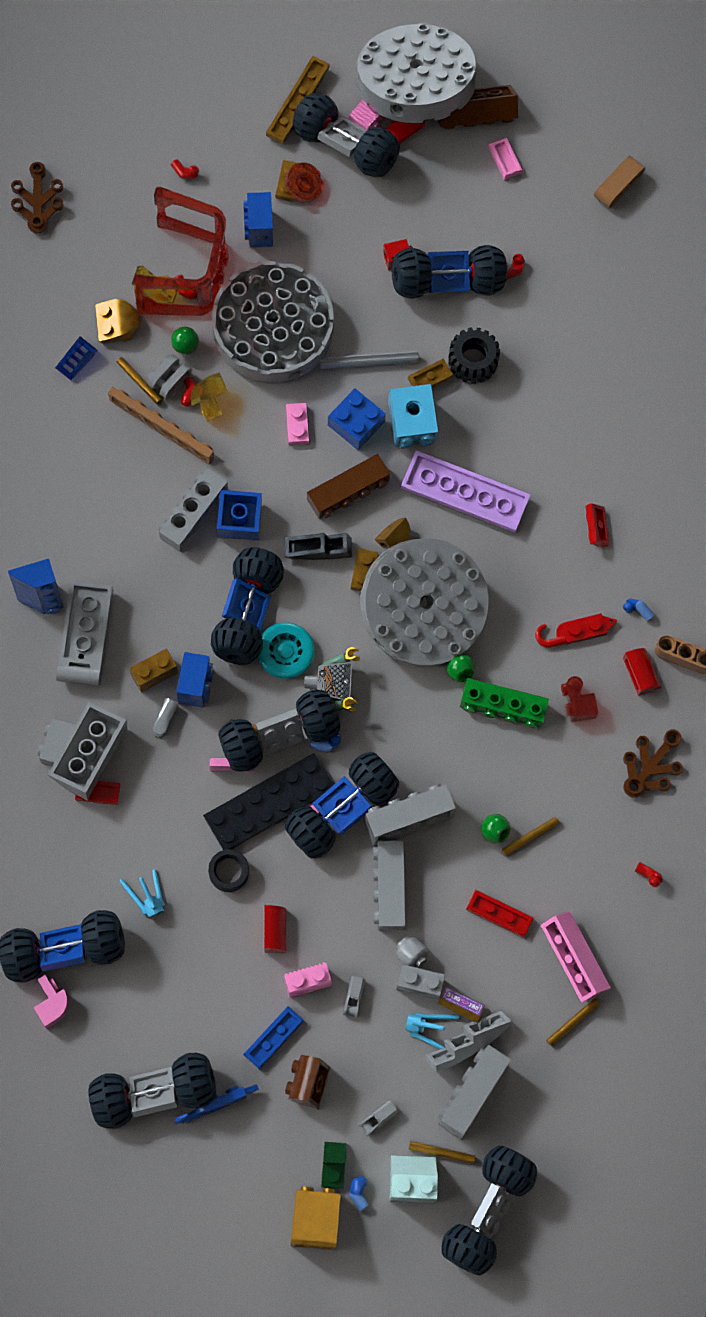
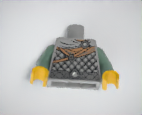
(335, 679)

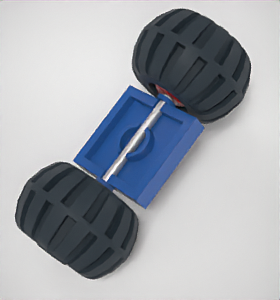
(449, 271)
(239, 635)
(342, 805)
(26, 958)

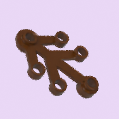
(38, 200)
(650, 766)

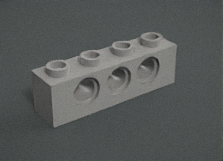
(179, 537)

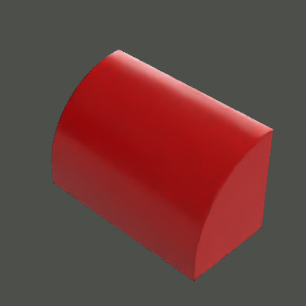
(641, 671)
(274, 929)

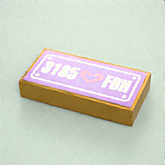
(461, 1004)

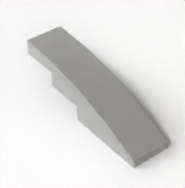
(470, 1042)

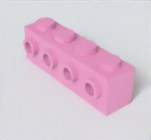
(575, 956)

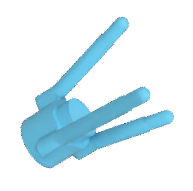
(153, 905)
(417, 1023)

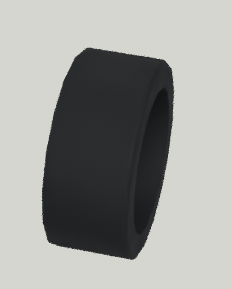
(231, 854)

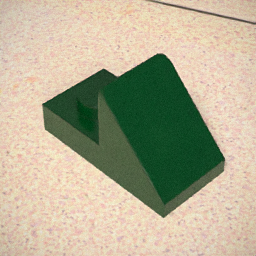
(333, 1165)

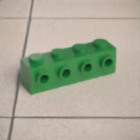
(504, 703)

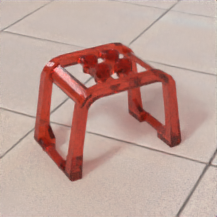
(215, 272)

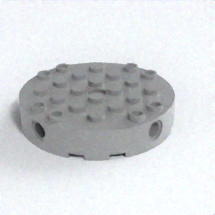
(416, 73)
(266, 348)
(453, 609)

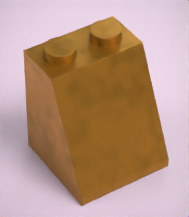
(315, 1218)

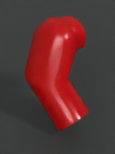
(185, 173)
(516, 267)
(190, 294)
(186, 399)
(646, 871)

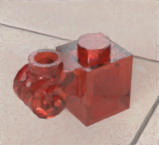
(579, 706)

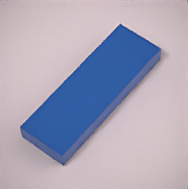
(273, 1038)

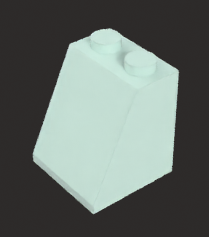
(413, 1179)

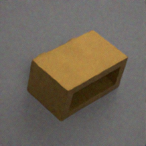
(153, 670)

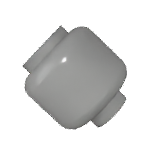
(412, 952)

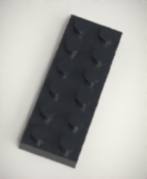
(268, 802)

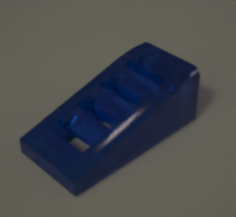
(81, 363)

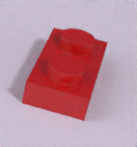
(597, 525)

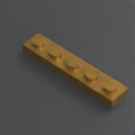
(305, 85)

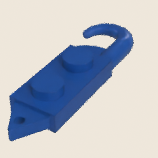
(232, 1096)

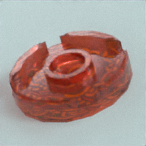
(304, 182)

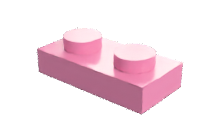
(297, 424)

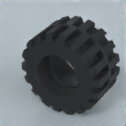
(474, 340)

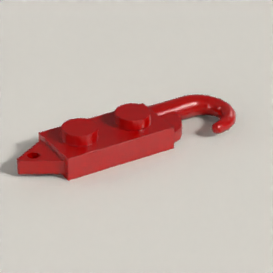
(577, 630)

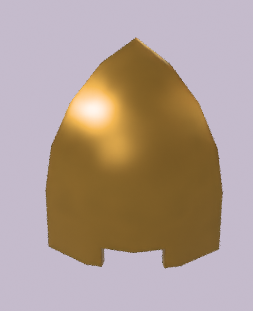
(394, 533)

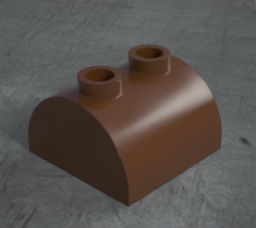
(308, 1081)

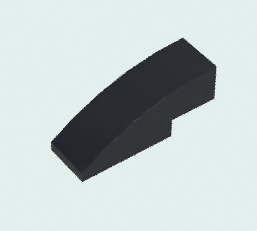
(318, 546)

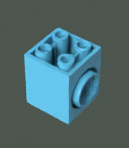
(410, 428)

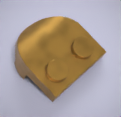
(116, 320)

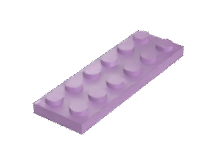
(465, 491)

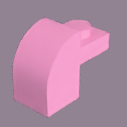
(55, 1007)

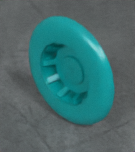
(286, 651)

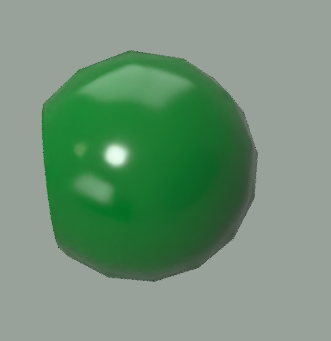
(184, 340)
(460, 668)
(495, 828)

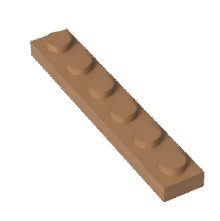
(155, 421)

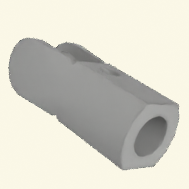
(164, 717)
(354, 993)
(381, 1115)

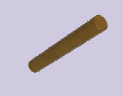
(139, 380)
(530, 836)
(571, 1023)
(441, 1152)

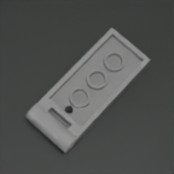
(85, 633)

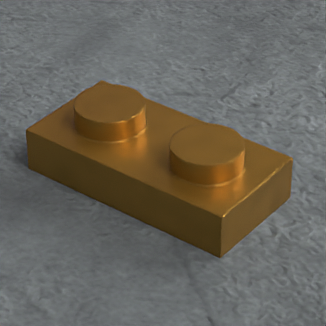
(282, 192)
(433, 374)
(363, 562)

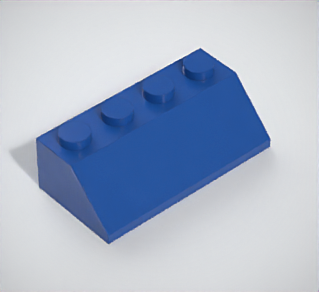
(37, 587)

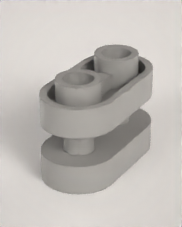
(168, 365)

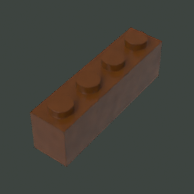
(348, 486)

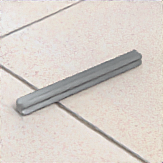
(369, 360)

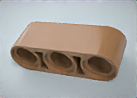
(619, 181)
(674, 656)

